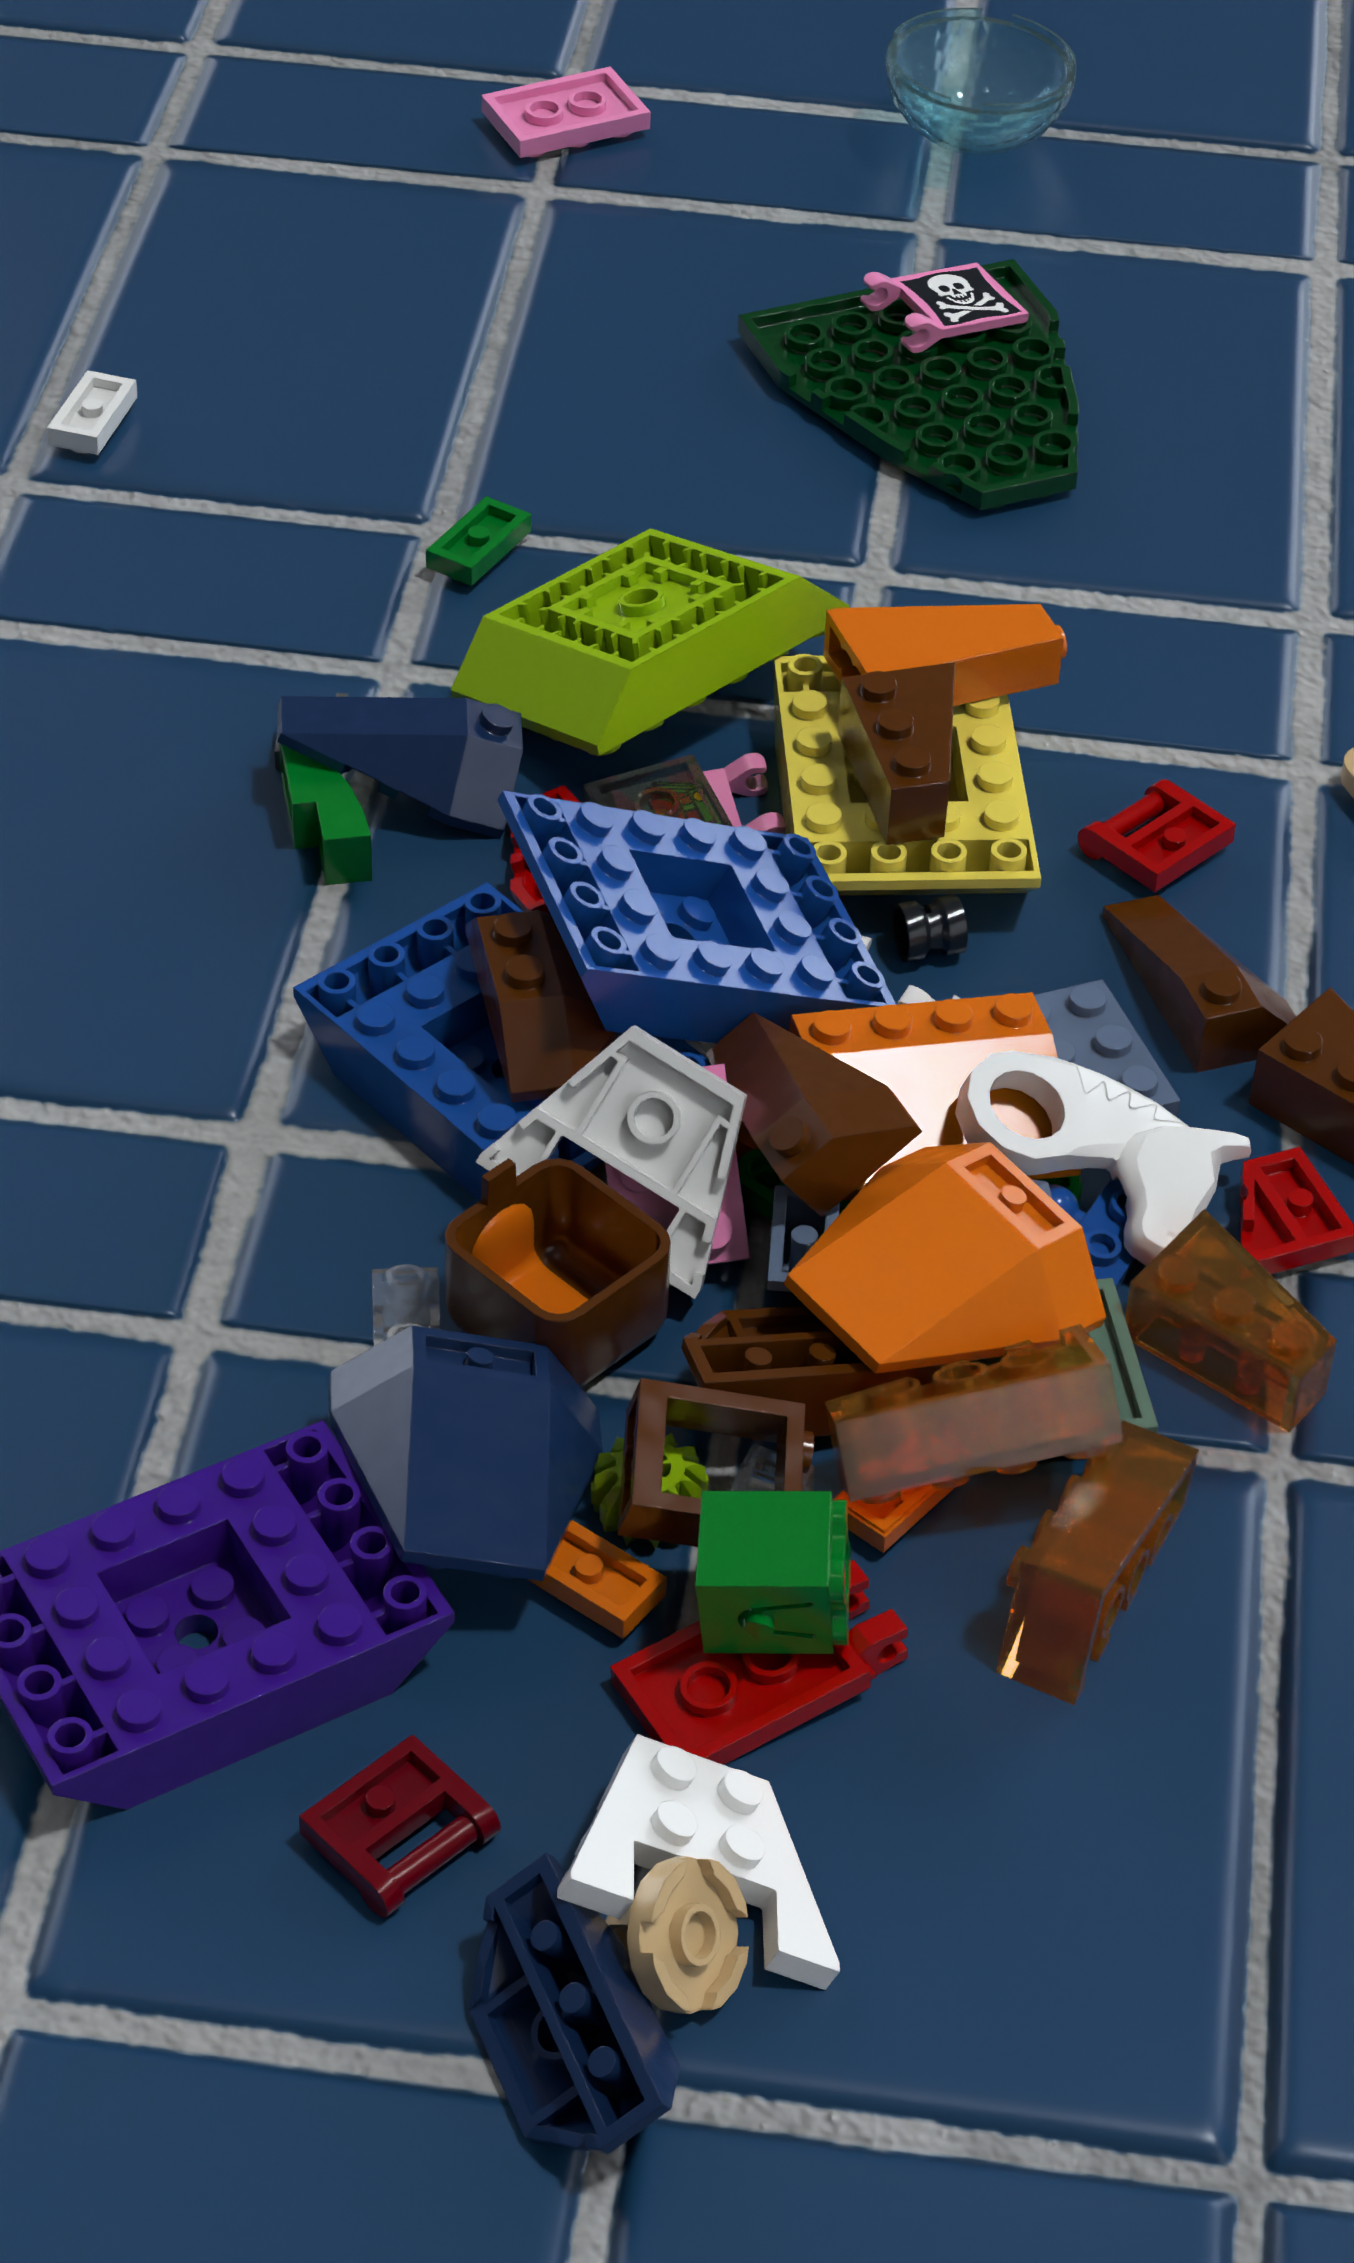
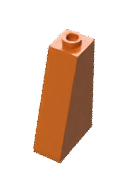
(993, 646)

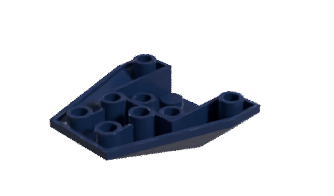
(467, 1447)

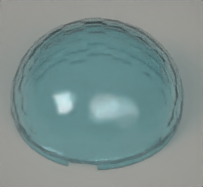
(978, 79)

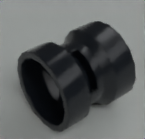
(932, 927)

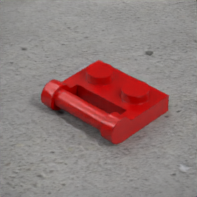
(1165, 847)

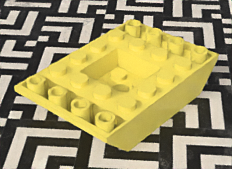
(987, 819)

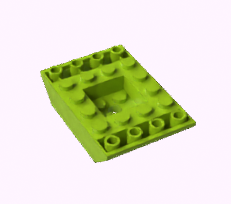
(636, 638)

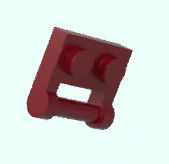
(385, 1807)

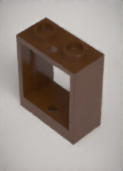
(658, 1404)

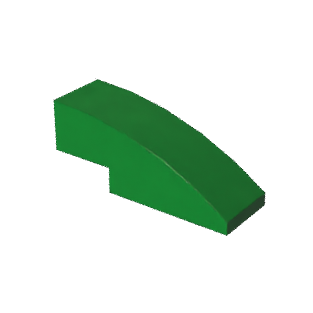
(326, 816)

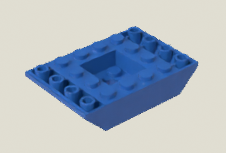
(692, 918)
(417, 1041)

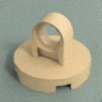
(685, 1934)

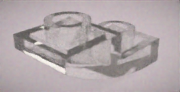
(404, 1298)

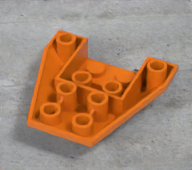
(948, 1263)

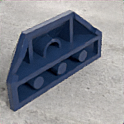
(567, 2019)

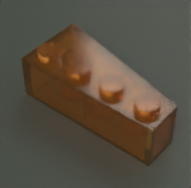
(976, 1419)
(1091, 1559)

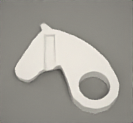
(1103, 1124)

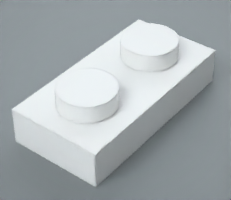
(92, 412)

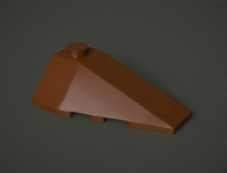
(1202, 991)
(811, 1112)

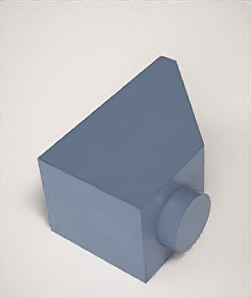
(792, 1234)

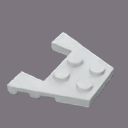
(654, 1122)
(689, 1806)

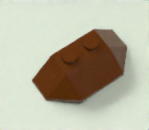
(534, 1002)
(783, 1357)

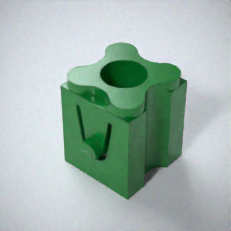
(773, 1572)

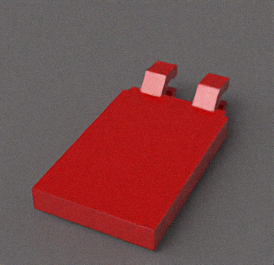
(741, 1700)

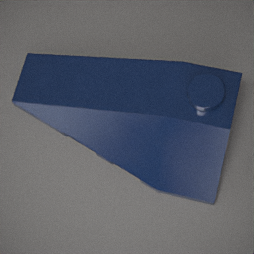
(432, 749)

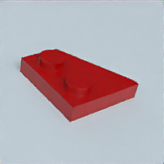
(1290, 1213)

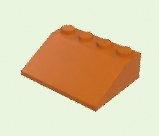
(929, 1052)

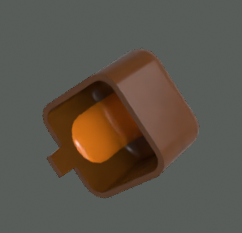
(558, 1266)

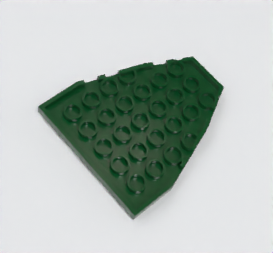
(970, 414)

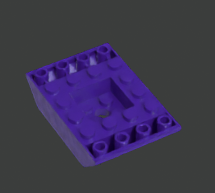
(254, 1550)

